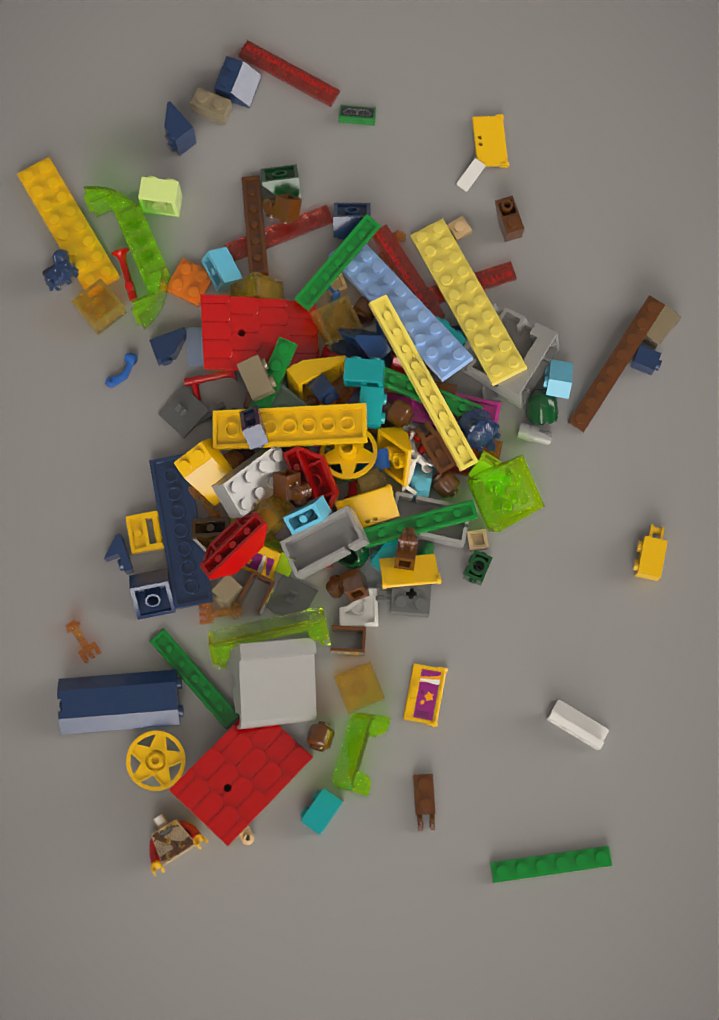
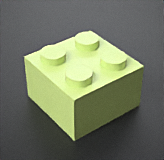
(160, 196)

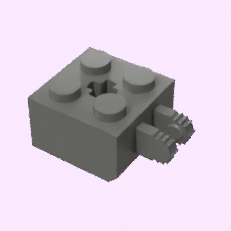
(402, 606)

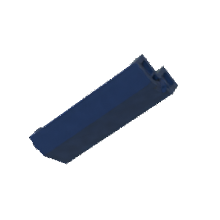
(119, 701)

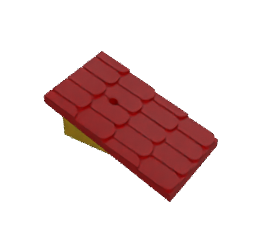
(250, 327)
(257, 767)

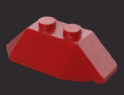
(313, 471)
(234, 546)

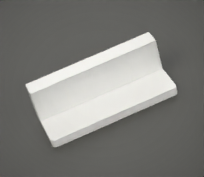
(578, 724)

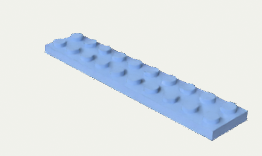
(430, 337)

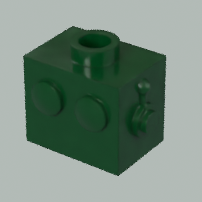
(480, 560)

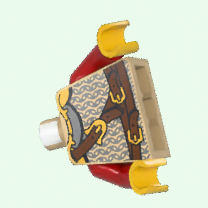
(172, 841)

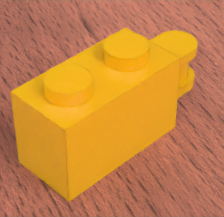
(651, 554)

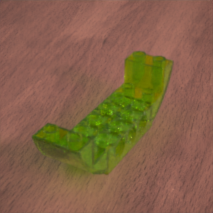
(141, 244)

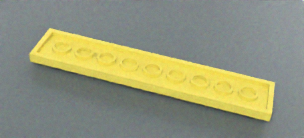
(468, 302)

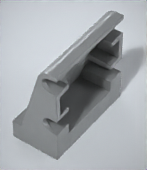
(535, 345)
(274, 682)

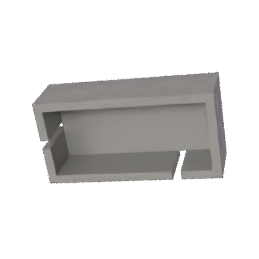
(249, 482)
(450, 536)
(324, 542)

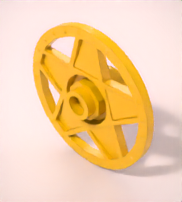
(348, 456)
(155, 760)

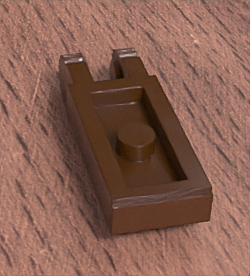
(435, 449)
(424, 799)

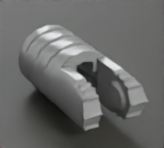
(534, 434)

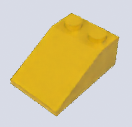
(306, 370)
(399, 452)
(203, 468)

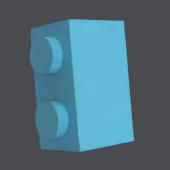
(221, 268)
(558, 378)
(307, 515)

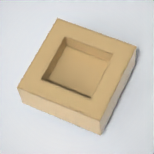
(459, 228)
(339, 284)
(477, 540)

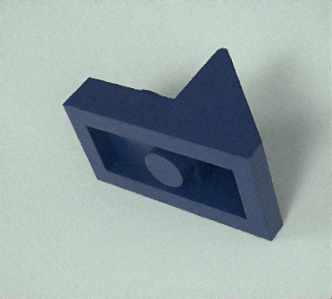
(119, 550)

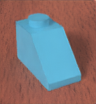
(421, 481)

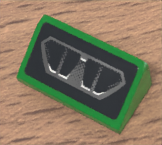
(357, 115)

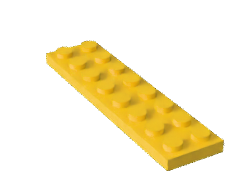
(67, 223)
(295, 426)

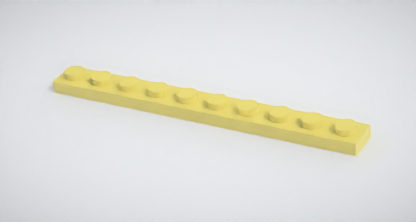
(423, 382)

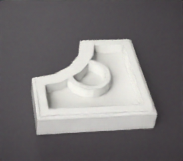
(361, 612)

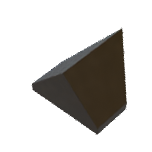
(206, 530)

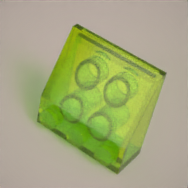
(505, 493)

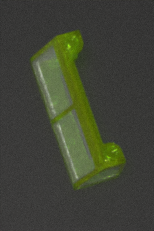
(308, 620)

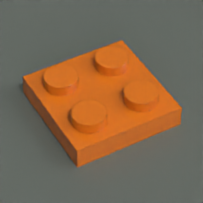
(189, 282)

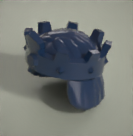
(60, 271)
(479, 429)

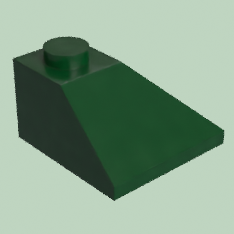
(282, 180)

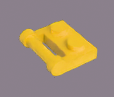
(139, 533)

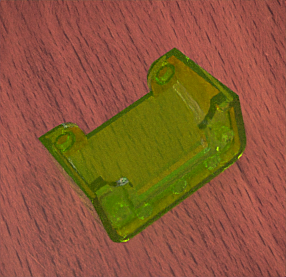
(346, 773)

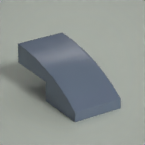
(194, 346)

